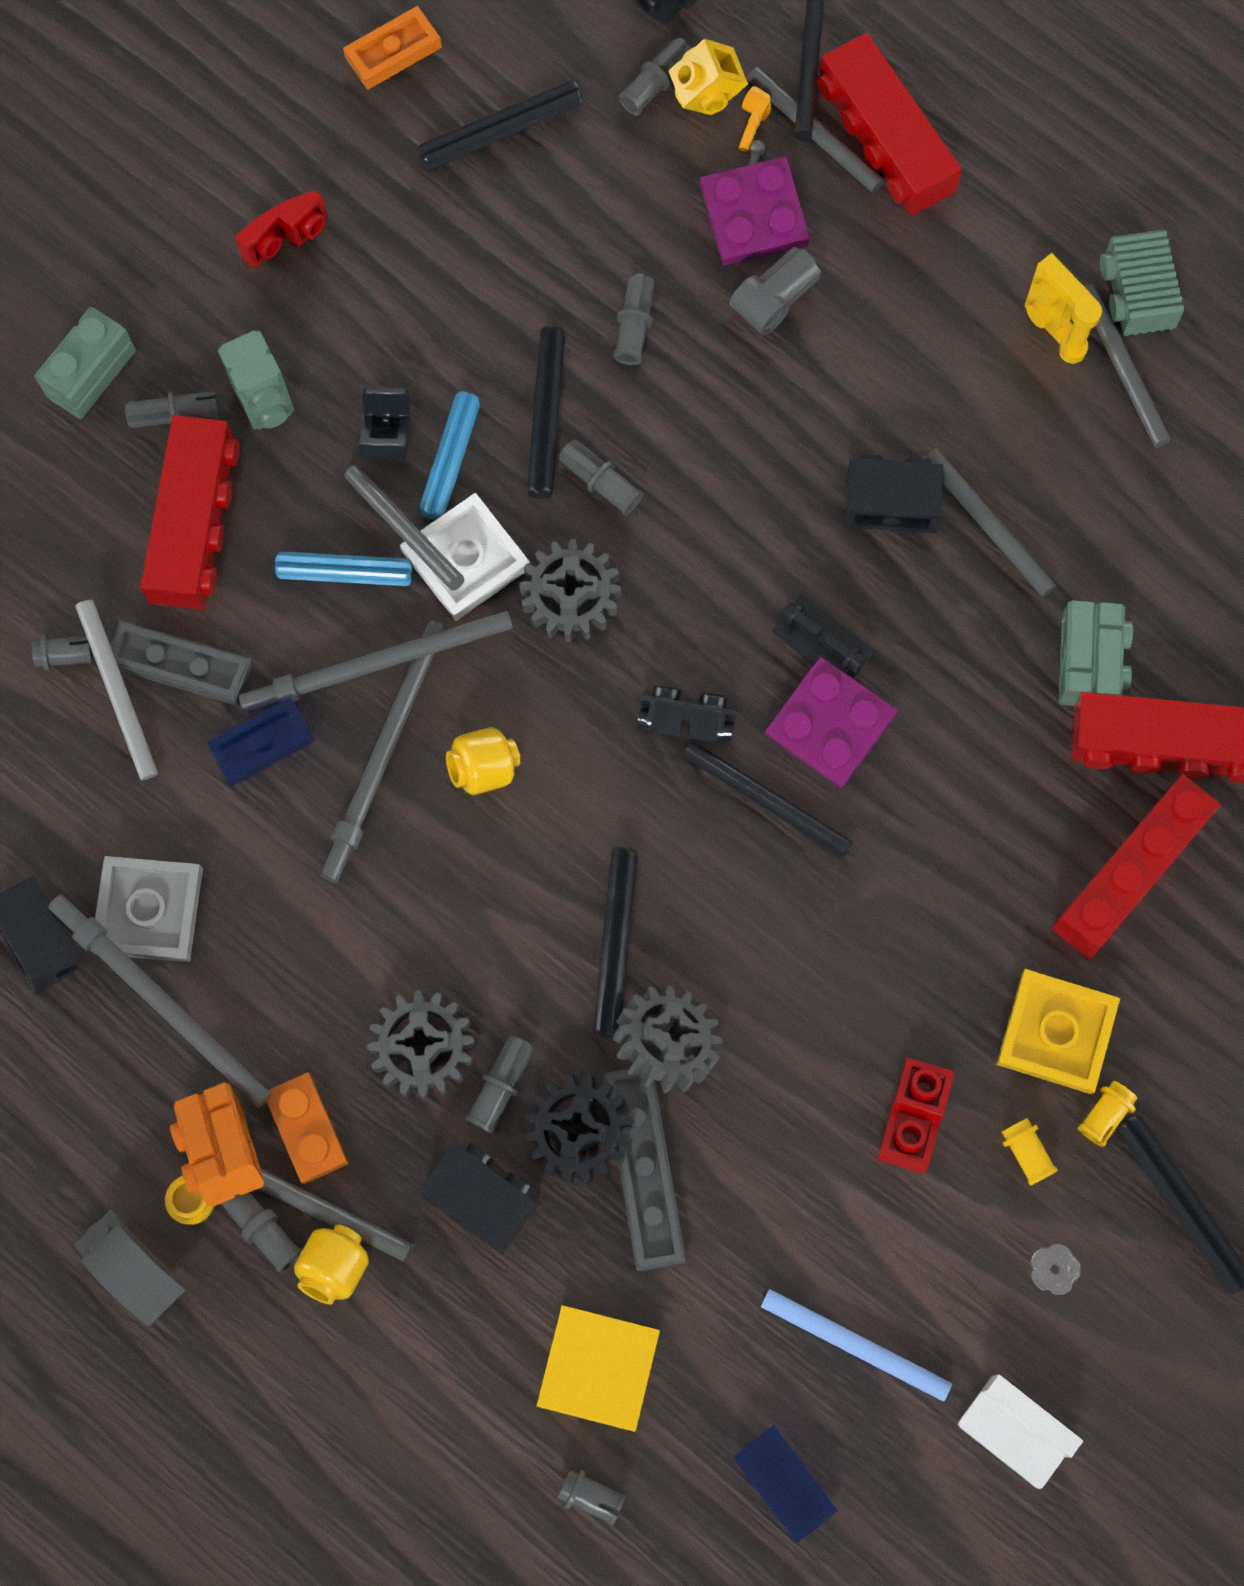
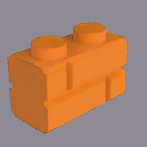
(216, 1144)

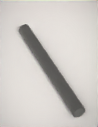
(820, 133)
(1129, 375)
(993, 526)
(404, 528)
(335, 1215)

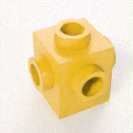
(707, 77)

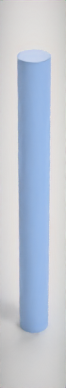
(856, 1345)

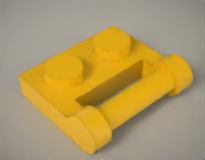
(1055, 299)

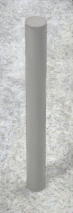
(116, 689)

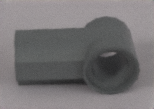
(767, 298)

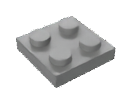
(149, 906)

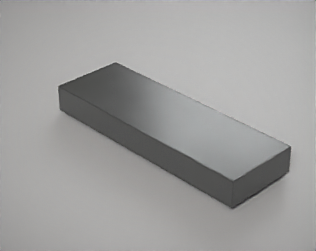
(180, 662)

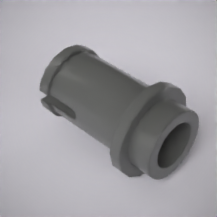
(61, 651)
(590, 1496)

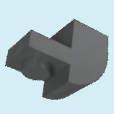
(128, 1268)

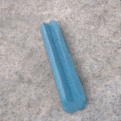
(449, 455)
(343, 568)

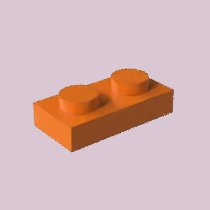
(392, 47)
(306, 1128)

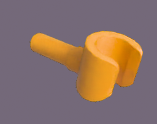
(759, 106)

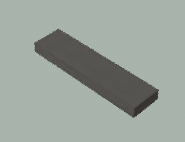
(647, 1176)

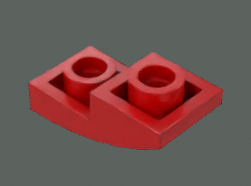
(291, 220)
(915, 1115)

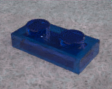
(260, 741)
(785, 1484)

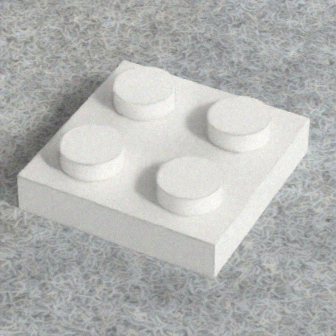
(477, 549)

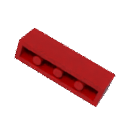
(888, 124)
(189, 513)
(1158, 735)
(1135, 867)

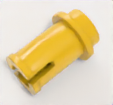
(1108, 1113)
(1029, 1151)

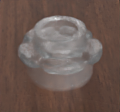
(1063, 1258)

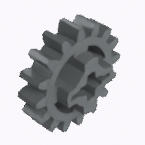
(588, 590)
(667, 1039)
(398, 1045)

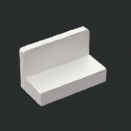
(1018, 1431)

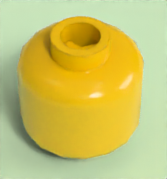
(482, 761)
(331, 1264)

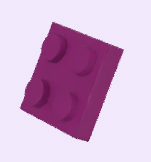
(754, 211)
(831, 722)

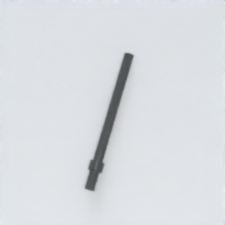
(293, 687)
(349, 832)
(93, 937)

